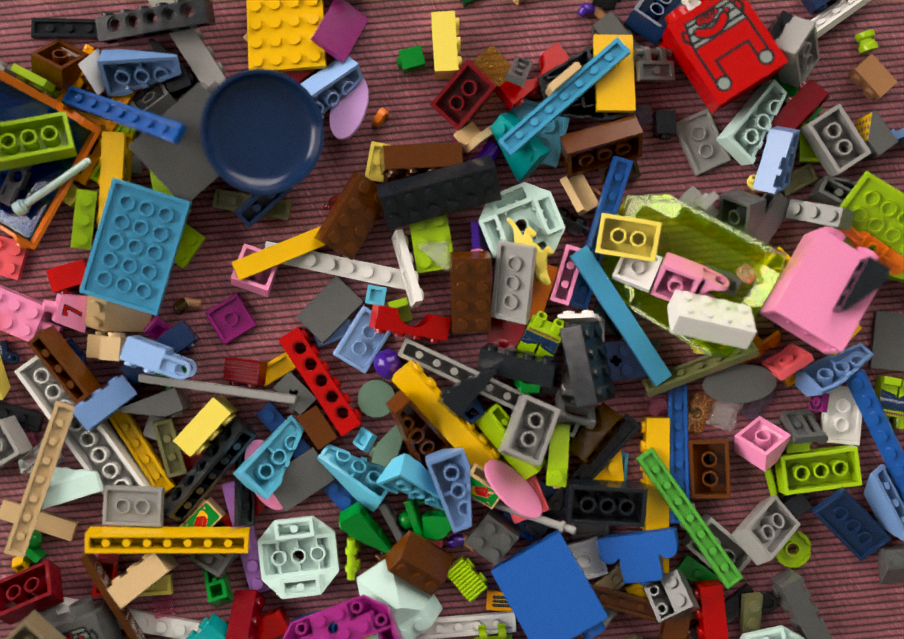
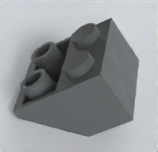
(671, 596)

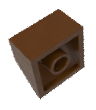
(58, 63)

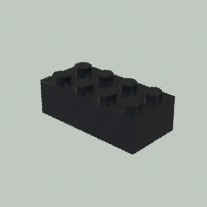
(587, 363)
(605, 502)

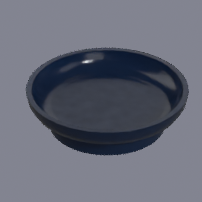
(262, 131)

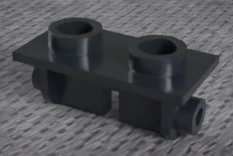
(575, 224)

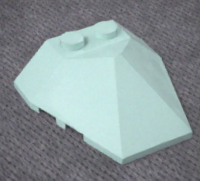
(410, 606)

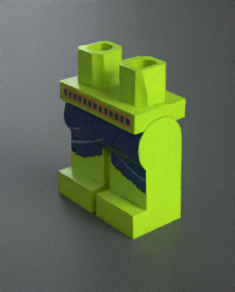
(541, 331)
(891, 397)

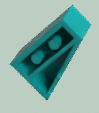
(528, 157)

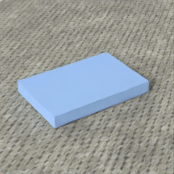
(360, 342)

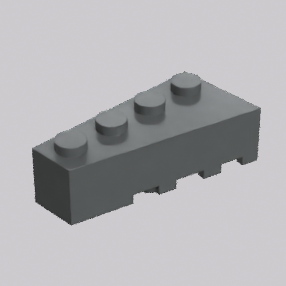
(797, 603)

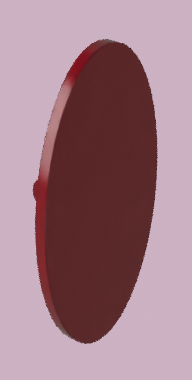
(505, 333)

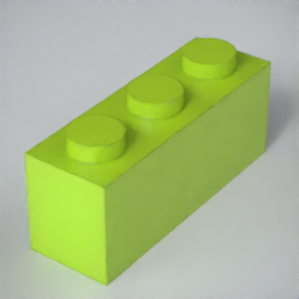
(84, 219)

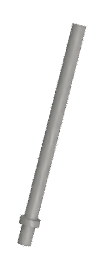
(562, 526)

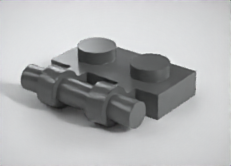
(653, 70)

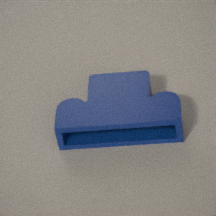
(639, 552)

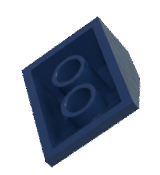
(649, 18)

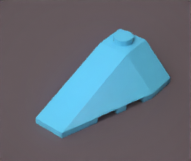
(267, 464)
(355, 475)
(412, 478)

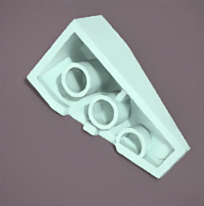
(71, 484)

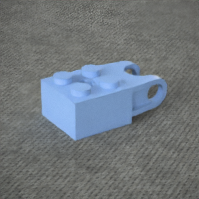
(156, 358)

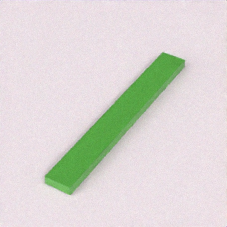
(689, 518)

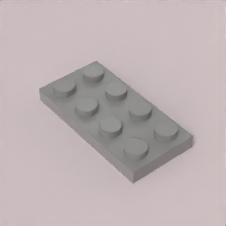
(513, 281)

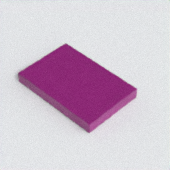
(339, 29)

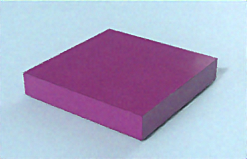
(231, 318)

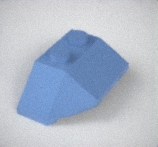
(885, 501)

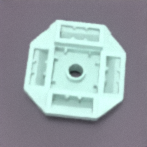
(525, 204)

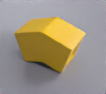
(20, 564)

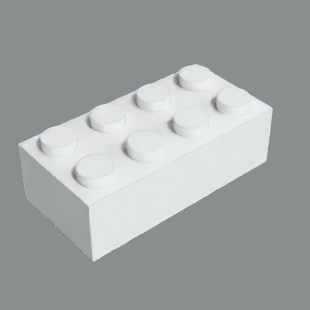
(711, 319)

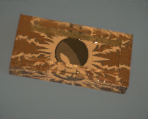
(699, 412)

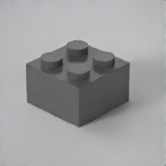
(493, 535)

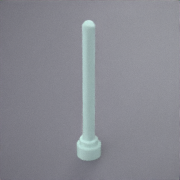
(22, 206)

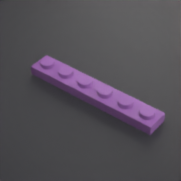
(251, 559)

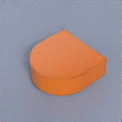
(380, 117)

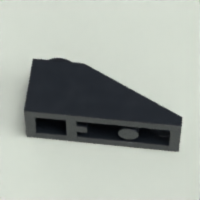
(179, 84)
(865, 279)
(461, 394)

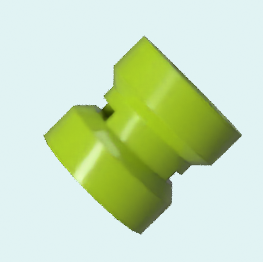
(866, 41)

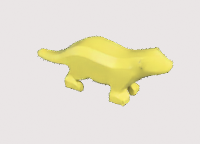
(541, 256)

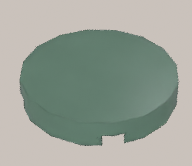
(373, 398)

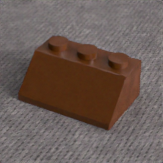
(709, 467)
(419, 562)

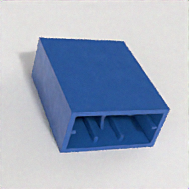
(550, 591)

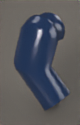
(7, 355)

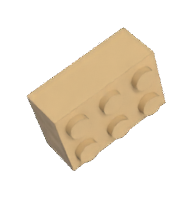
(141, 577)

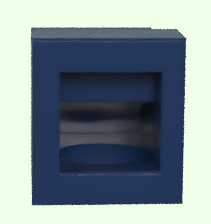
(475, 406)

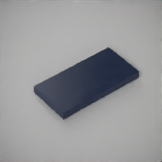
(851, 524)

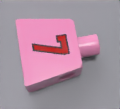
(68, 310)

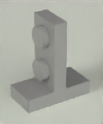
(701, 201)

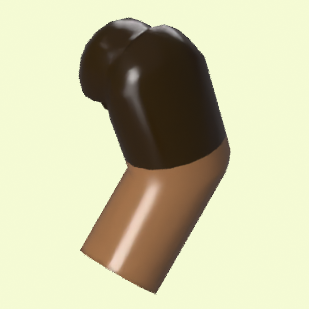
(182, 304)

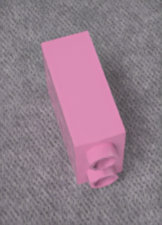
(812, 285)

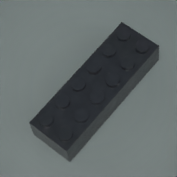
(439, 192)

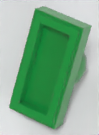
(411, 517)
(34, 551)

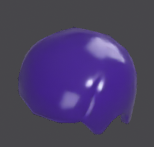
(387, 363)

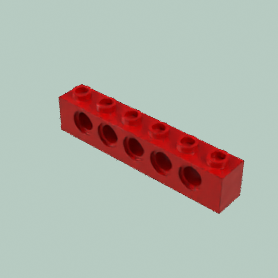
(342, 424)

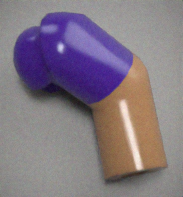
(587, 8)
(458, 540)

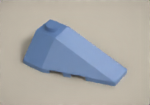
(452, 481)

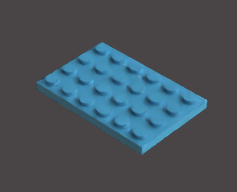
(135, 246)

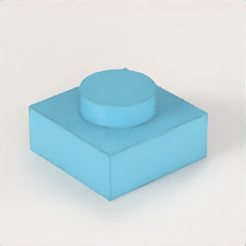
(376, 295)
(364, 439)

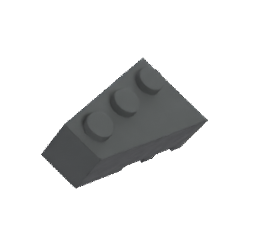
(831, 190)

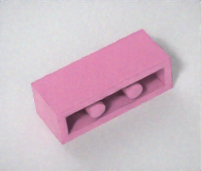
(565, 278)

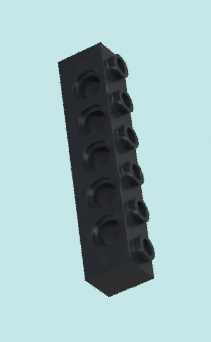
(109, 33)
(209, 469)

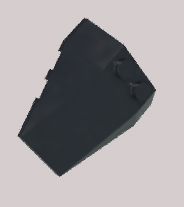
(585, 106)

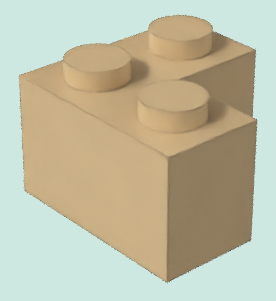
(105, 346)

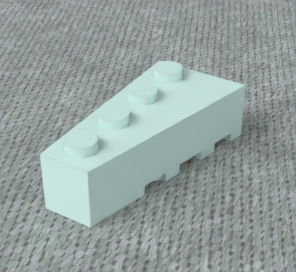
(749, 126)

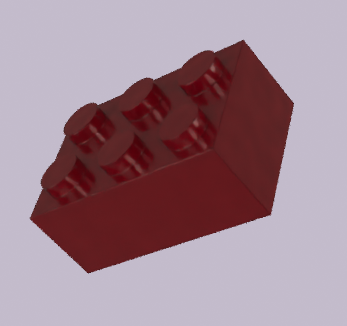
(465, 95)
(30, 590)

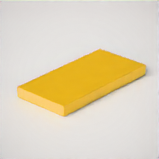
(617, 88)

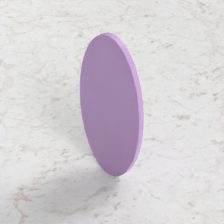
(350, 111)

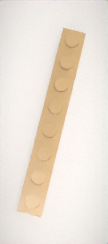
(40, 479)

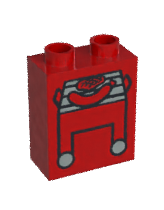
(722, 49)

